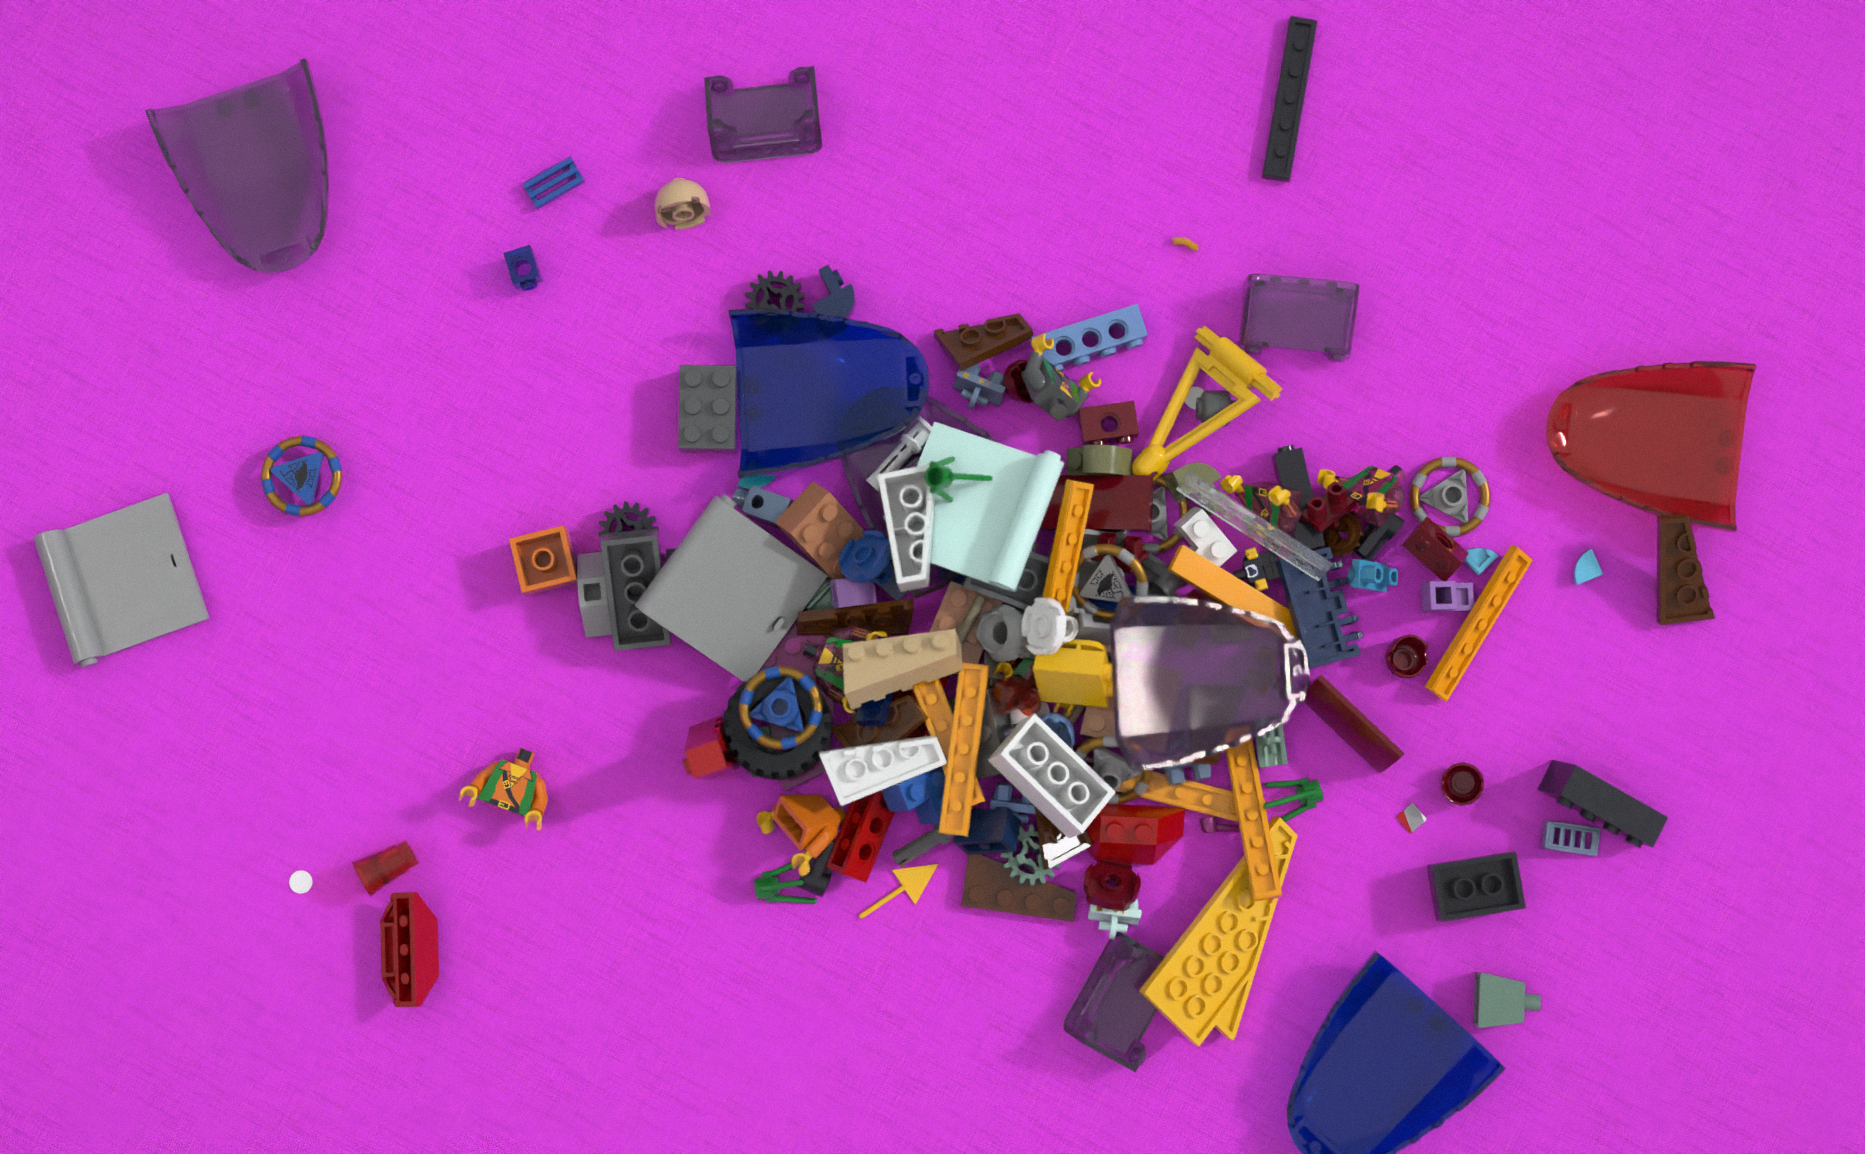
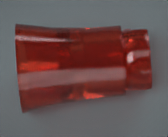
(385, 866)

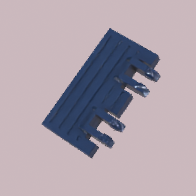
(1316, 612)

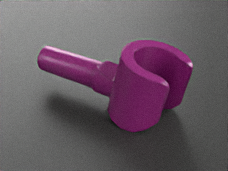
(1209, 825)

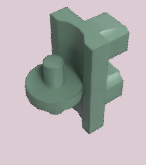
(1271, 748)

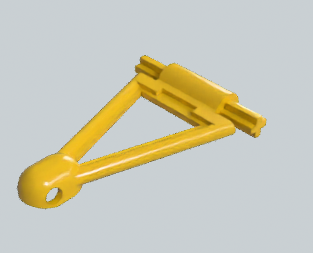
(1230, 369)

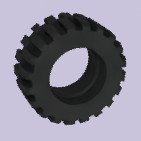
(772, 764)

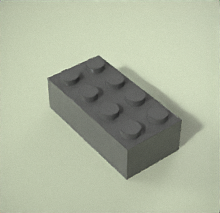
(630, 566)

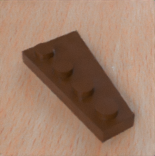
(1679, 573)
(889, 616)
(991, 889)

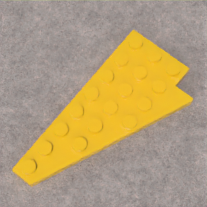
(1215, 960)

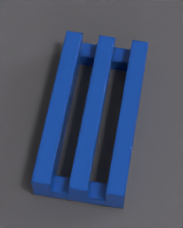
(548, 174)

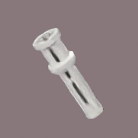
(910, 444)

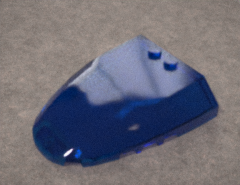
(820, 387)
(1384, 1068)

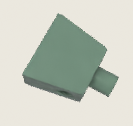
(1501, 1001)

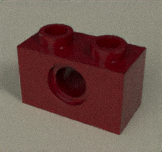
(1121, 413)
(1435, 549)

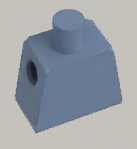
(772, 506)

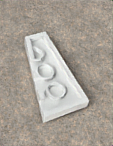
(874, 767)

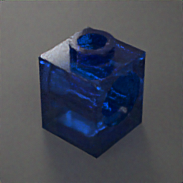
(518, 257)

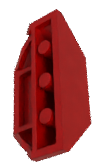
(1135, 832)
(409, 949)

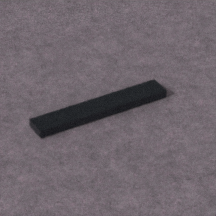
(1289, 99)

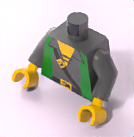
(1051, 387)

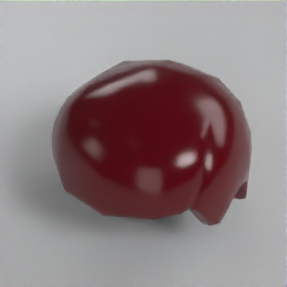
(1014, 382)
(1406, 656)
(1462, 784)

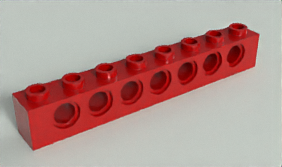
(867, 823)

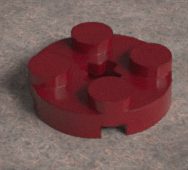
(1109, 897)

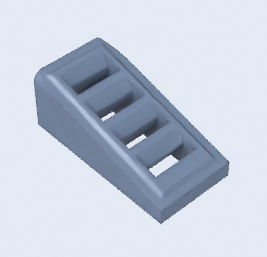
(1548, 836)

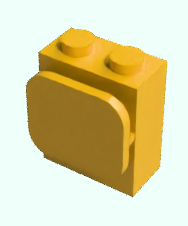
(1075, 674)

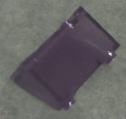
(763, 119)
(1298, 315)
(1109, 1008)

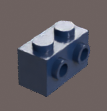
(990, 832)

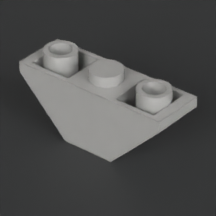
(593, 595)

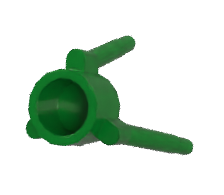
(941, 477)
(1307, 792)
(768, 887)

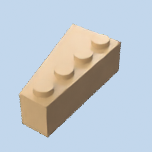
(898, 663)

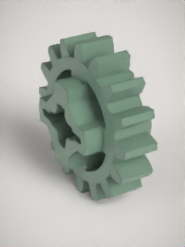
(1019, 860)

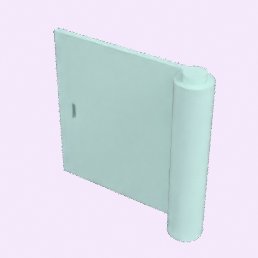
(992, 522)

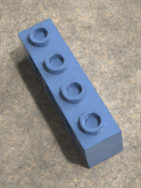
(1127, 318)

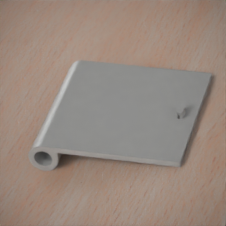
(119, 579)
(730, 588)

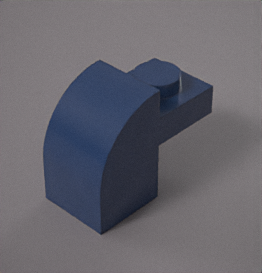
(840, 301)

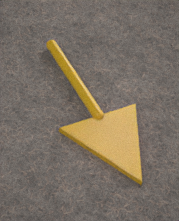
(912, 880)

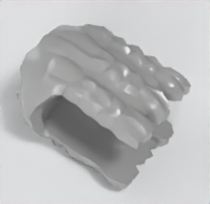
(1002, 635)

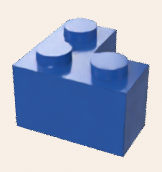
(919, 792)

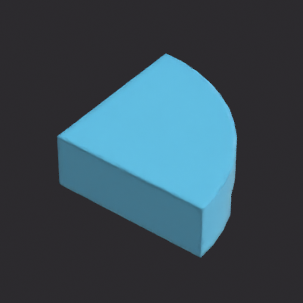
(1479, 559)
(1586, 568)

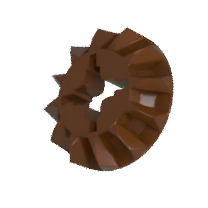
(1339, 546)

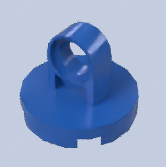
(867, 558)

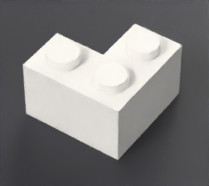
(1204, 536)

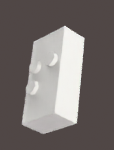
(1051, 776)

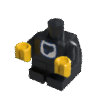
(1258, 568)

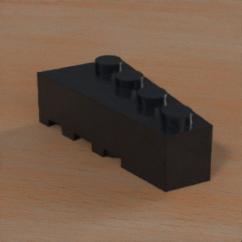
(1602, 802)

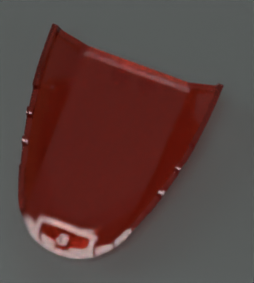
(1658, 437)

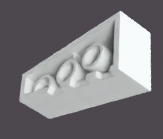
(909, 524)

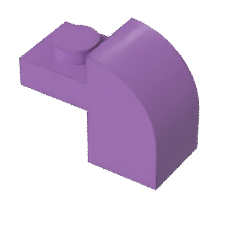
(848, 593)
(1446, 596)

